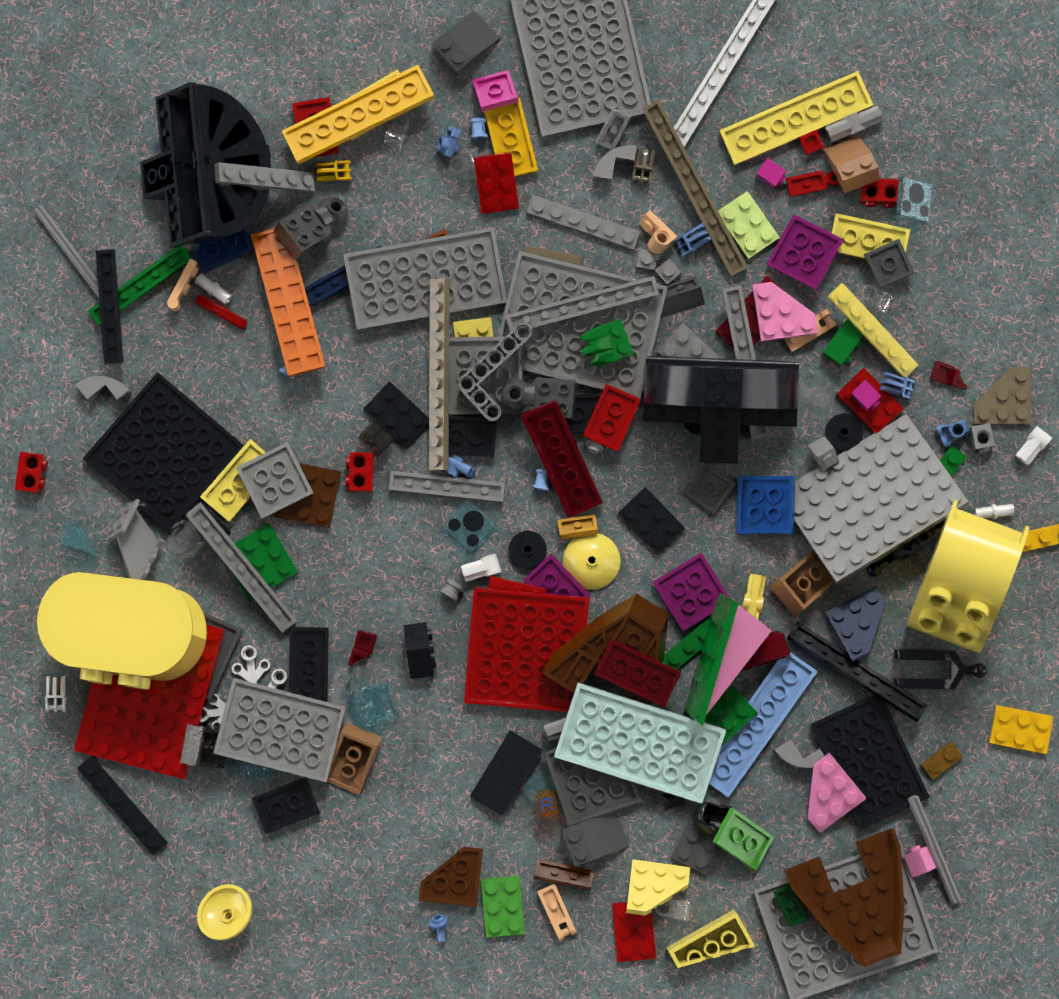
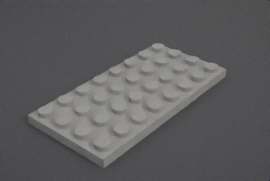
(394, 280)

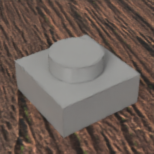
(646, 260)
(668, 271)

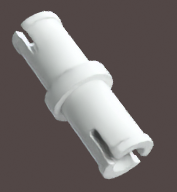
(213, 289)
(994, 511)

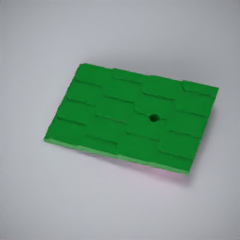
(725, 651)

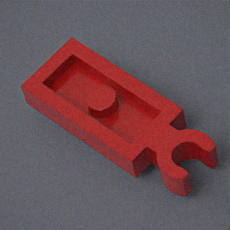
(809, 183)

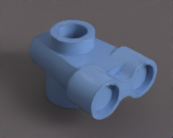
(448, 145)
(948, 433)
(456, 466)

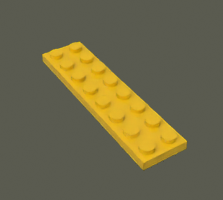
(358, 114)

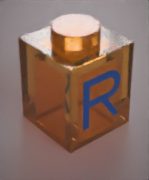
(546, 803)

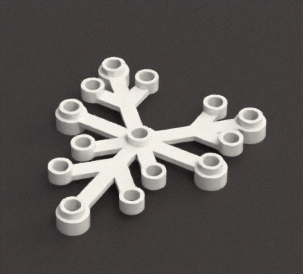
(251, 676)

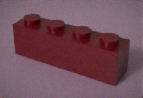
(771, 650)

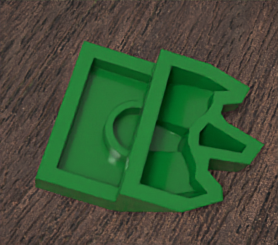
(606, 343)

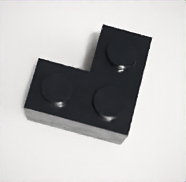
(419, 650)

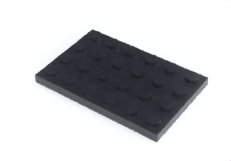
(873, 756)

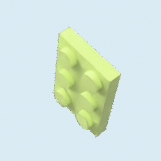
(748, 225)

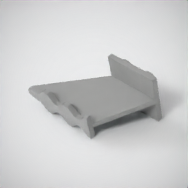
(135, 541)

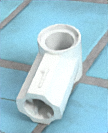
(1035, 442)
(485, 567)

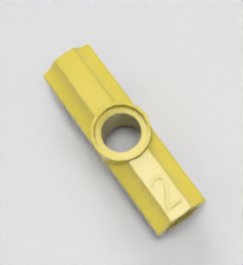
(754, 597)

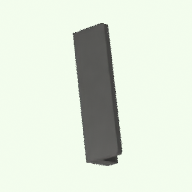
(682, 296)

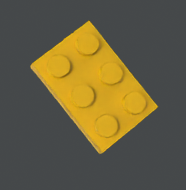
(1021, 729)

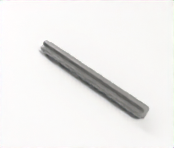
(67, 248)
(935, 851)

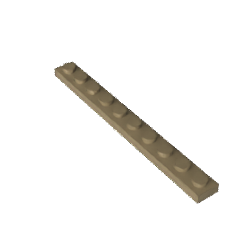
(695, 188)
(439, 375)

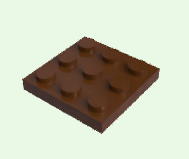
(318, 507)

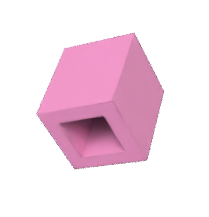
(919, 860)

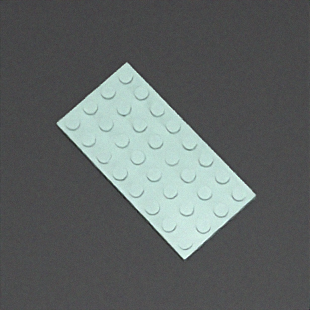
(639, 743)

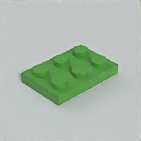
(743, 839)
(502, 906)

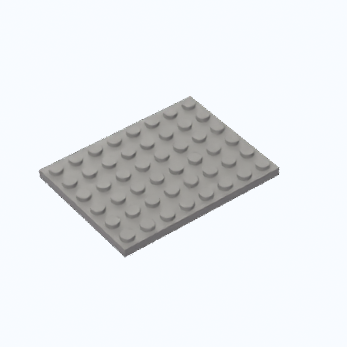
(580, 61)
(556, 346)
(874, 499)
(813, 959)

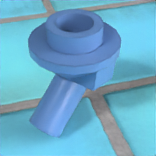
(439, 922)

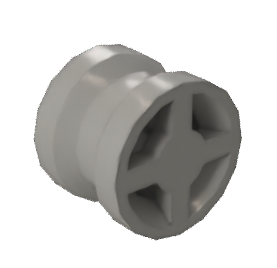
(452, 589)

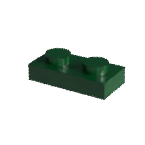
(790, 905)

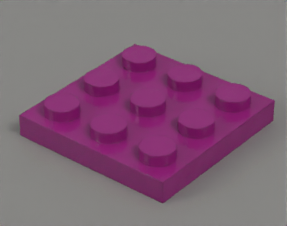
(805, 252)
(690, 591)

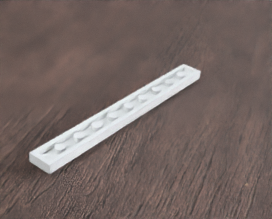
(721, 68)

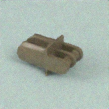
(643, 168)

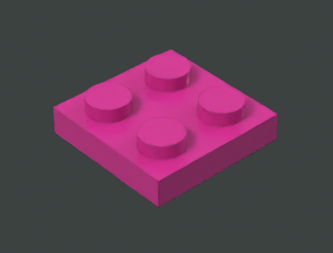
(495, 90)

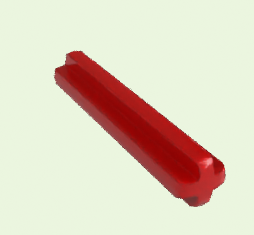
(221, 311)

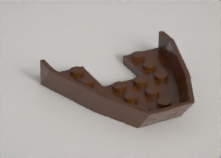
(631, 622)
(864, 916)

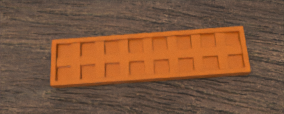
(288, 305)

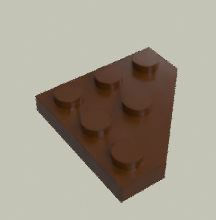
(455, 880)

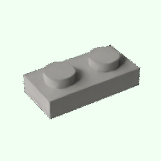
(613, 129)

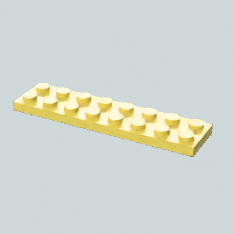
(795, 118)

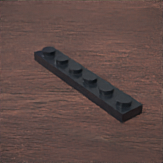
(109, 307)
(122, 805)

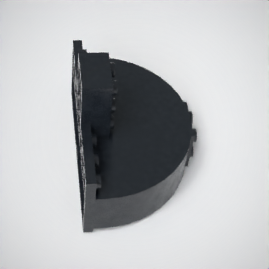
(195, 132)
(721, 398)

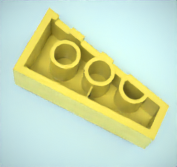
(711, 941)

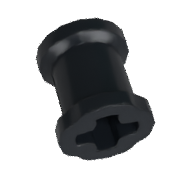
(672, 801)

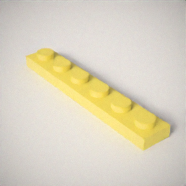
(873, 330)

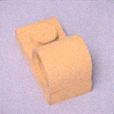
(661, 235)

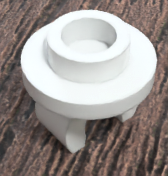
(594, 447)

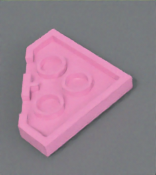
(780, 314)
(831, 793)

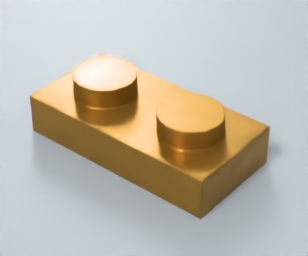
(577, 526)
(941, 760)

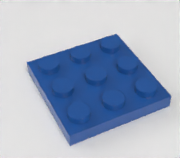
(766, 505)

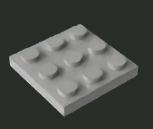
(274, 480)

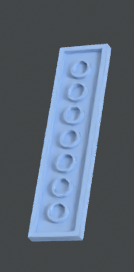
(772, 702)

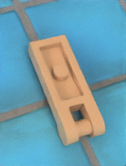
(182, 286)
(796, 342)
(556, 911)

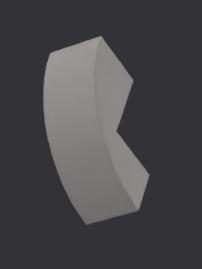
(605, 166)
(95, 385)
(791, 755)

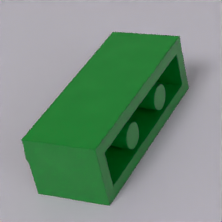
(843, 343)

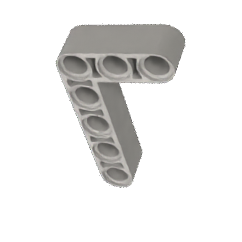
(490, 367)

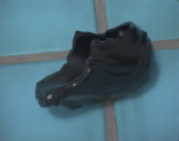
(710, 812)

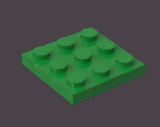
(267, 556)

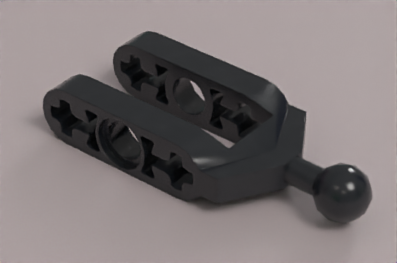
(875, 568)
(957, 669)

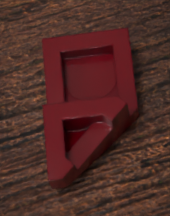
(947, 375)
(362, 647)

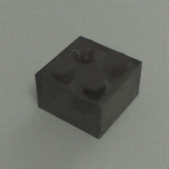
(199, 747)

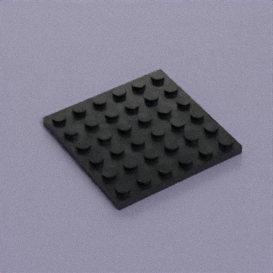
(163, 452)

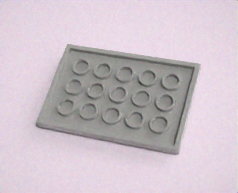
(279, 730)

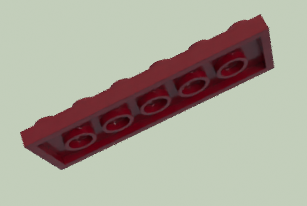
(562, 458)

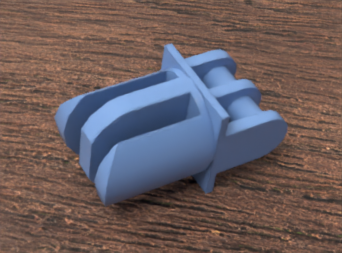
(690, 240)
(901, 387)

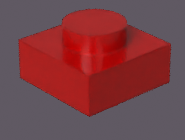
(811, 142)

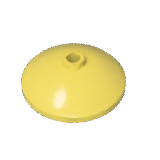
(601, 572)
(217, 908)

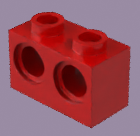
(880, 198)
(24, 472)
(365, 472)

